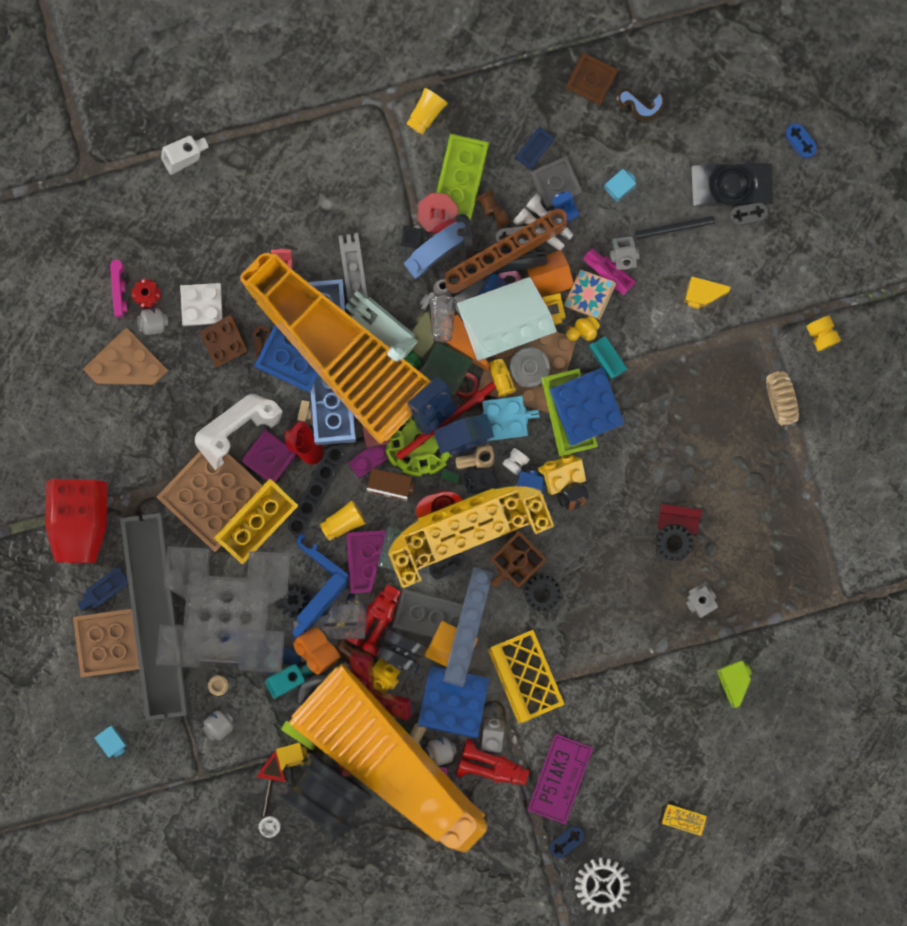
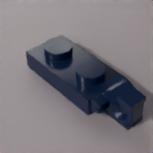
(104, 589)

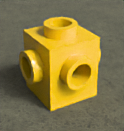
(385, 676)

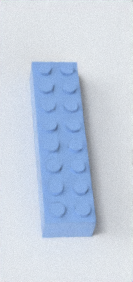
(331, 417)

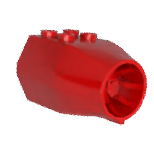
(76, 519)

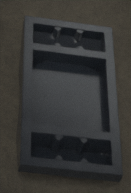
(731, 184)

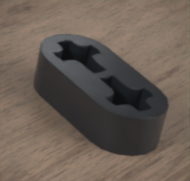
(450, 569)

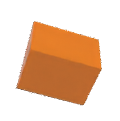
(553, 276)

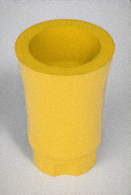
(426, 111)
(343, 521)

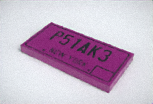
(560, 779)

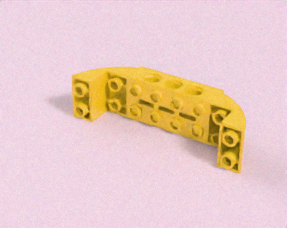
(466, 526)

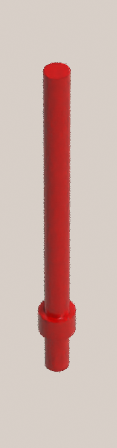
(477, 397)

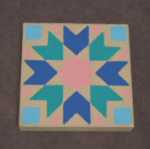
(590, 294)

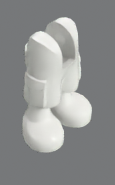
(527, 218)

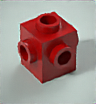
(149, 300)

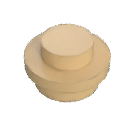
(218, 685)

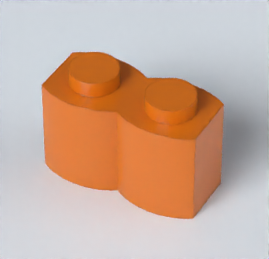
(316, 650)

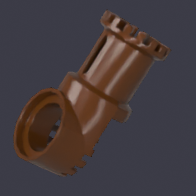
(490, 207)
(346, 650)

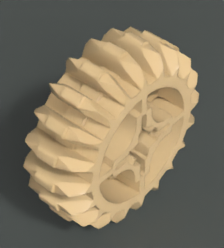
(782, 398)

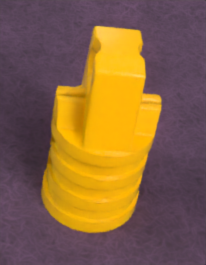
(502, 378)

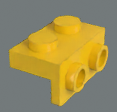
(562, 472)

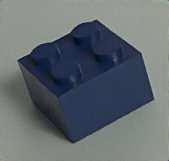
(464, 434)

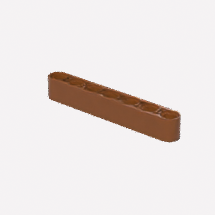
(510, 242)

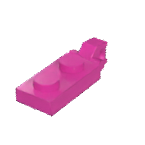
(608, 271)

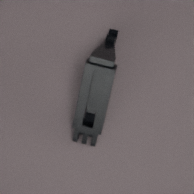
(533, 258)

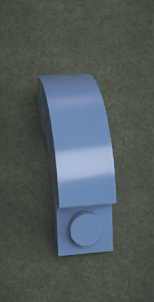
(435, 249)

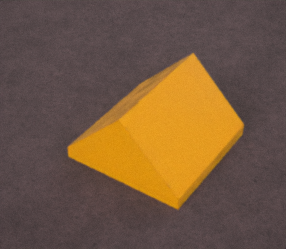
(441, 644)

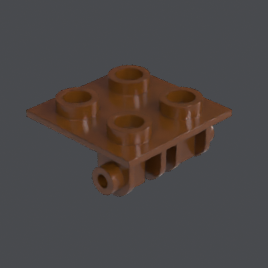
(223, 341)

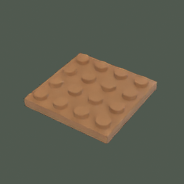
(559, 353)
(209, 497)

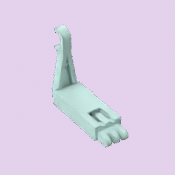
(382, 326)

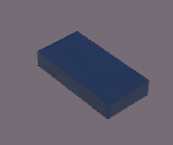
(534, 148)

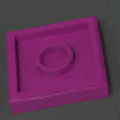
(268, 457)

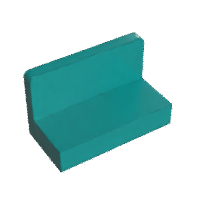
(607, 358)

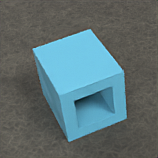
(620, 185)
(111, 742)

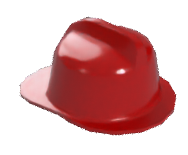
(301, 442)
(436, 502)

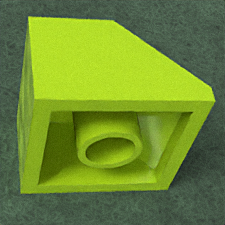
(735, 681)

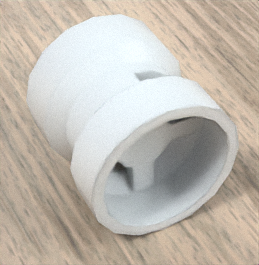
(519, 458)
(269, 826)

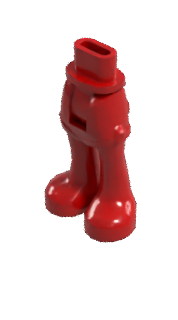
(383, 610)
(503, 769)

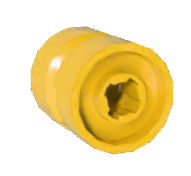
(823, 333)

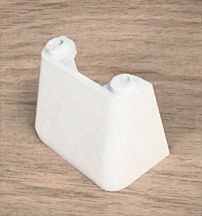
(212, 438)

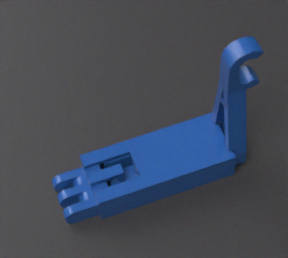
(325, 596)

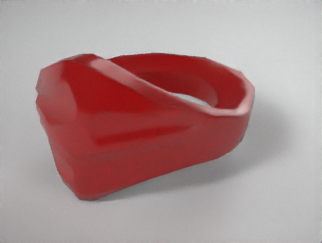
(475, 388)

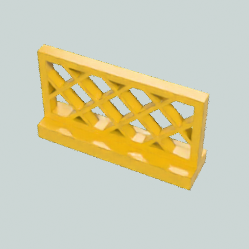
(510, 685)

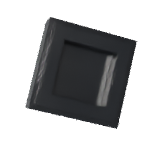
(411, 237)

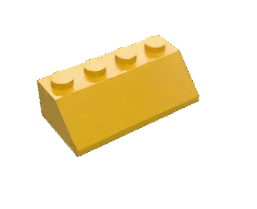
(256, 521)

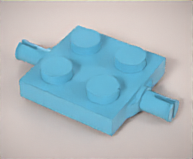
(508, 417)

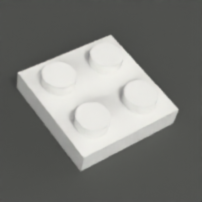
(201, 304)

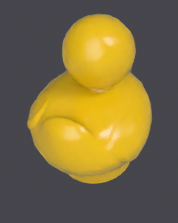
(583, 327)

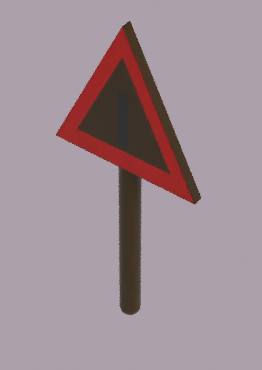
(272, 772)

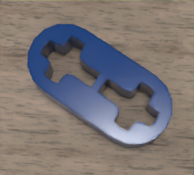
(797, 144)

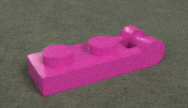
(118, 289)

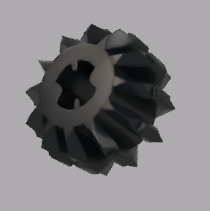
(294, 607)

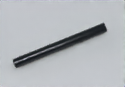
(674, 227)

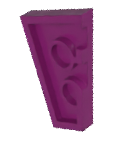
(363, 558)

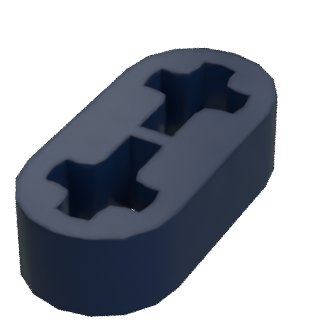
(563, 838)

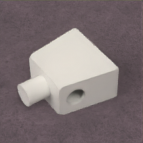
(176, 155)

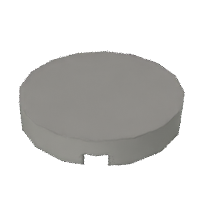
(529, 366)

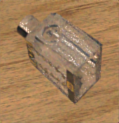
(346, 619)

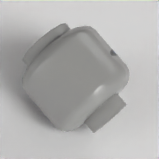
(152, 321)
(218, 725)
(441, 751)

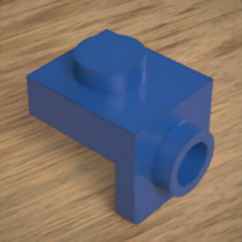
(566, 203)

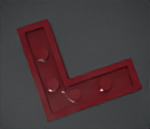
(363, 669)

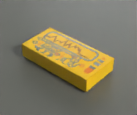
(684, 819)

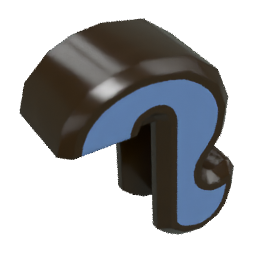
(639, 109)

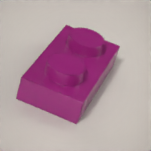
(368, 459)

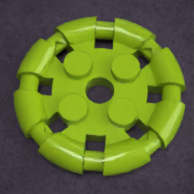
(423, 452)

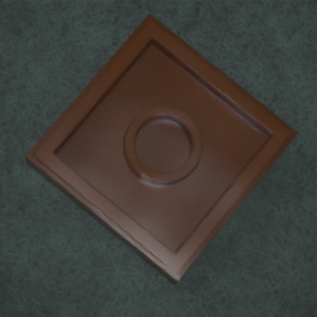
(591, 79)

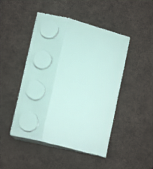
(505, 318)

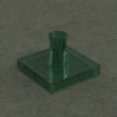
(447, 366)

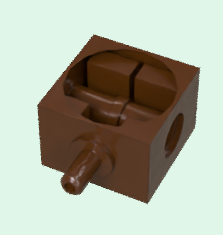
(516, 561)

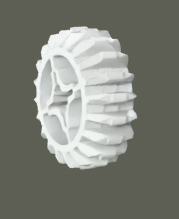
(610, 879)

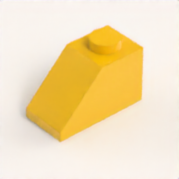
(703, 292)

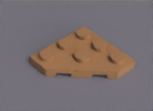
(125, 363)

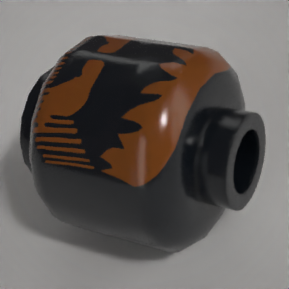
(573, 496)

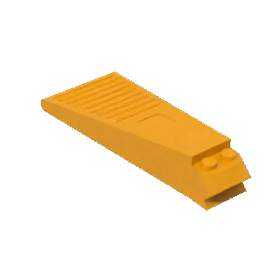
(336, 347)
(376, 749)

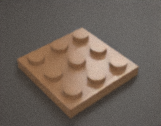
(106, 643)

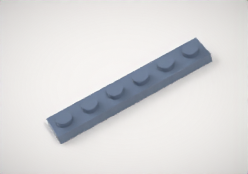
(468, 627)

